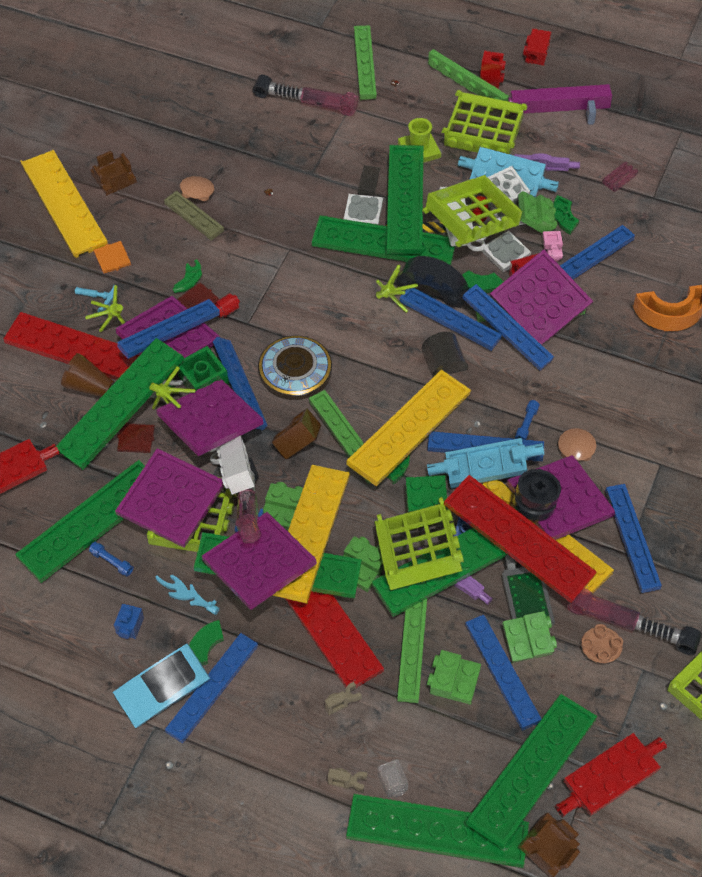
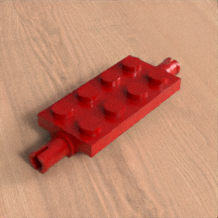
(23, 463)
(611, 775)

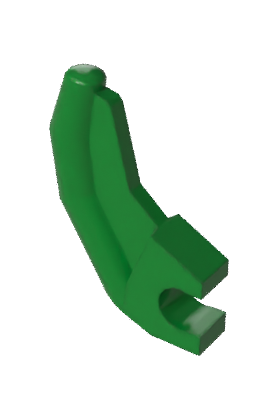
(190, 279)

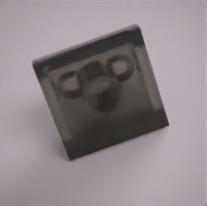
(444, 353)

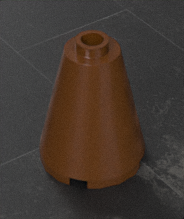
(85, 377)

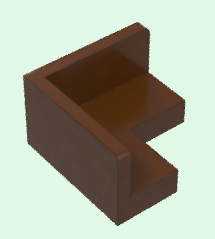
(298, 434)

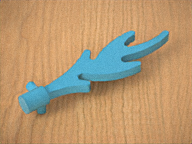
(185, 594)

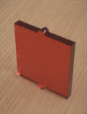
(197, 295)
(136, 438)

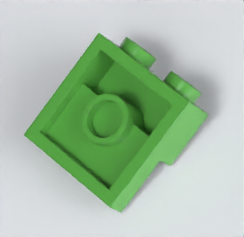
(537, 212)
(282, 502)
(371, 558)
(529, 637)
(454, 677)

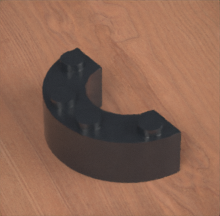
(437, 275)

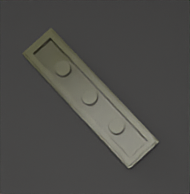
(194, 215)

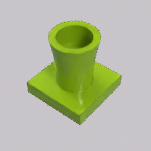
(421, 135)

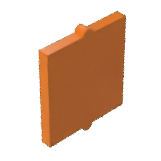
(112, 257)

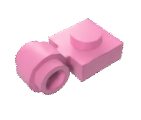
(553, 241)

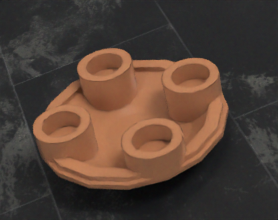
(197, 188)
(577, 443)
(602, 644)

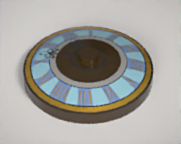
(295, 367)

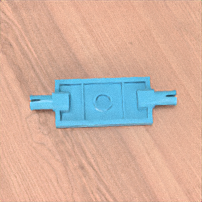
(490, 162)
(486, 461)

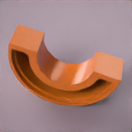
(667, 315)

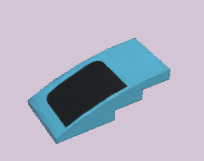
(161, 685)

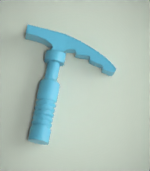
(94, 293)

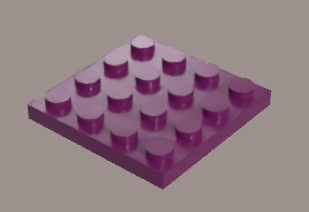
(541, 297)
(184, 343)
(210, 417)
(170, 497)
(579, 501)
(259, 567)

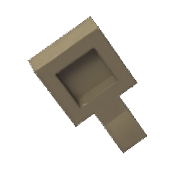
(338, 701)
(342, 778)

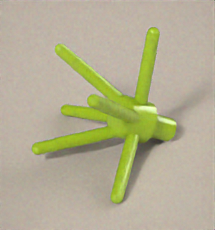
(389, 290)
(112, 310)
(164, 391)

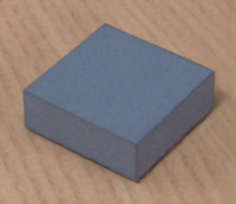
(591, 112)

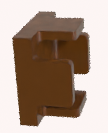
(113, 173)
(551, 845)

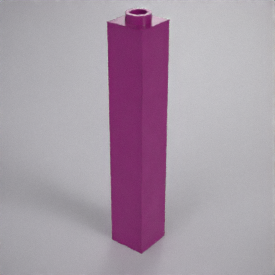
(562, 98)

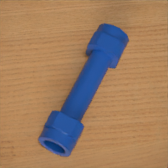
(531, 409)
(99, 551)

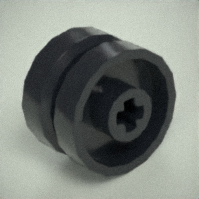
(537, 494)

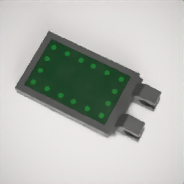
(524, 591)

